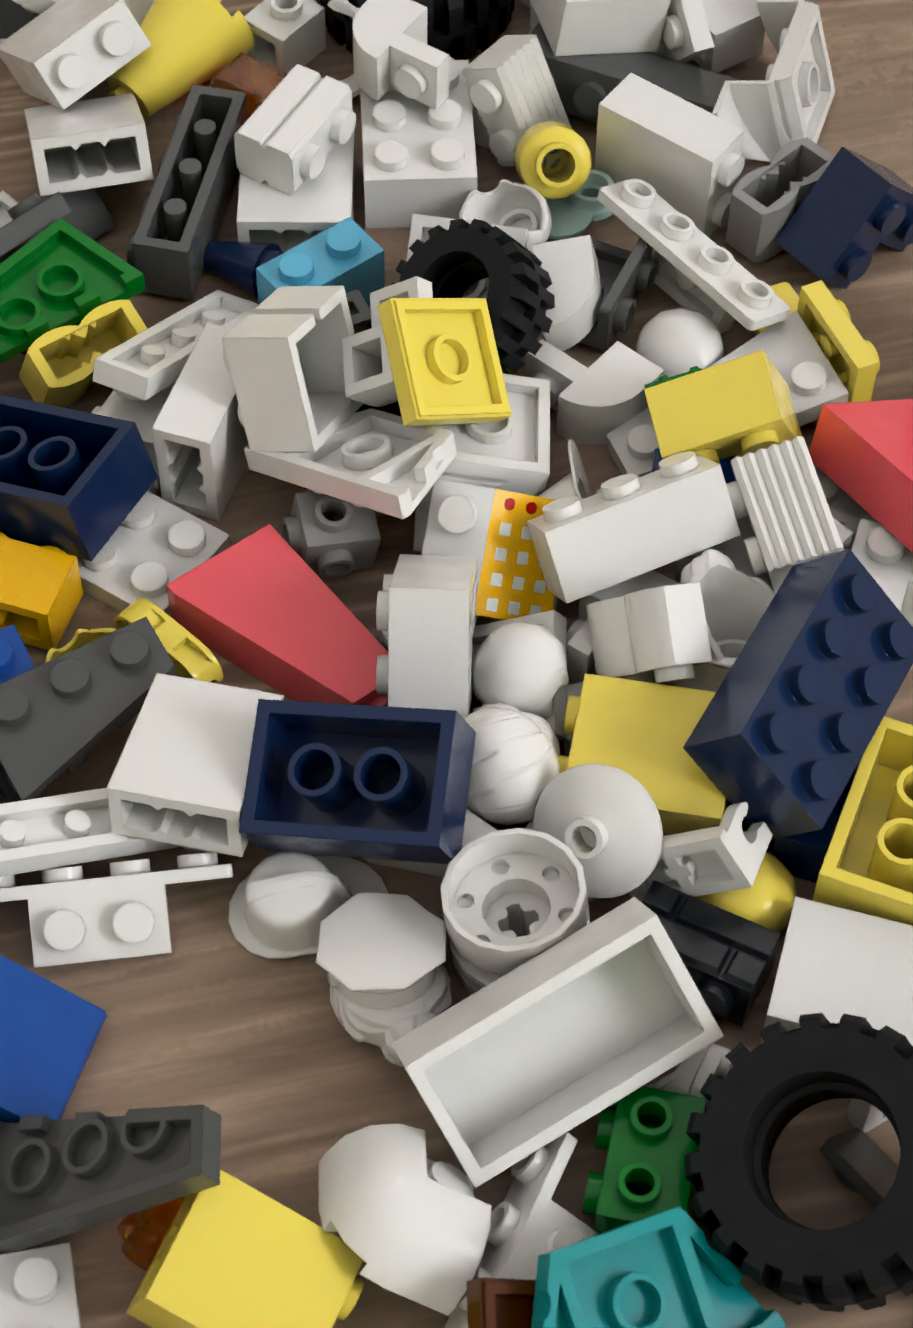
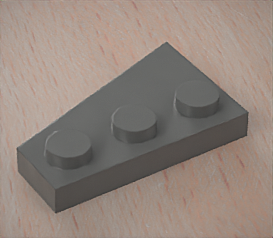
(74, 701)

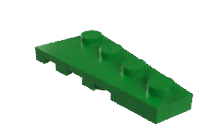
(57, 284)

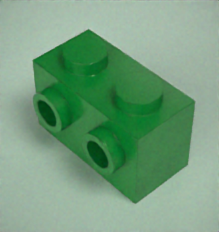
(643, 1159)

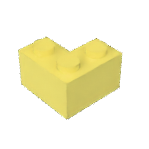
(724, 409)

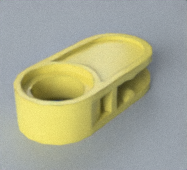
(187, 652)

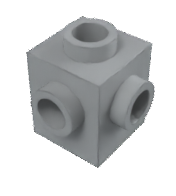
(331, 534)

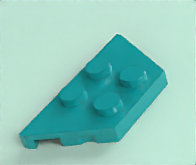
(645, 1277)

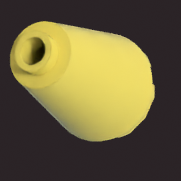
(186, 48)

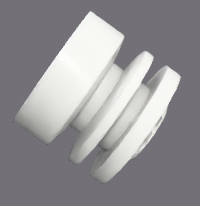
(510, 902)

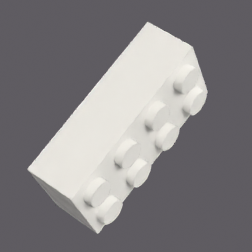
(557, 1040)

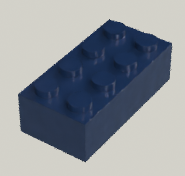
(805, 695)

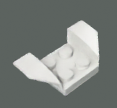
(796, 87)
(501, 454)

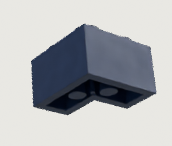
(847, 218)

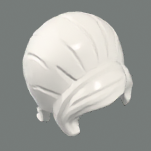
(510, 763)

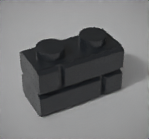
(719, 949)

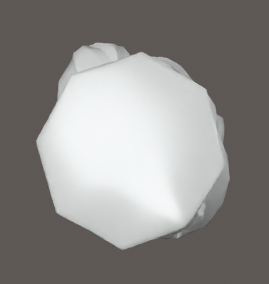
(732, 612)
(384, 967)

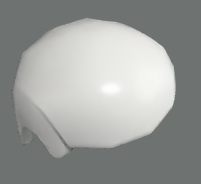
(511, 206)
(680, 340)
(520, 667)

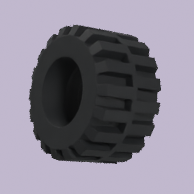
(517, 283)

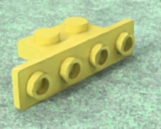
(831, 326)

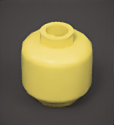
(569, 169)

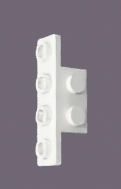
(690, 263)
(105, 915)
(527, 1221)

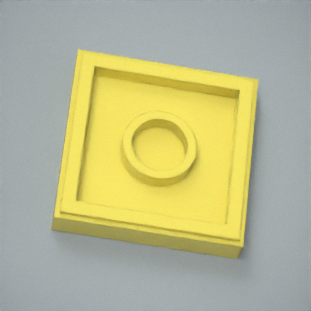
(444, 361)

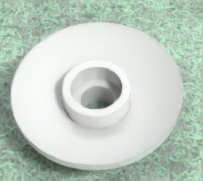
(619, 815)

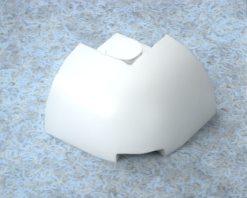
(404, 1214)

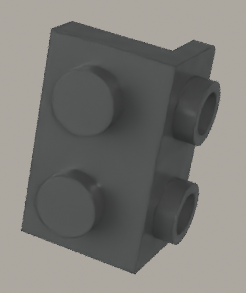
(622, 279)

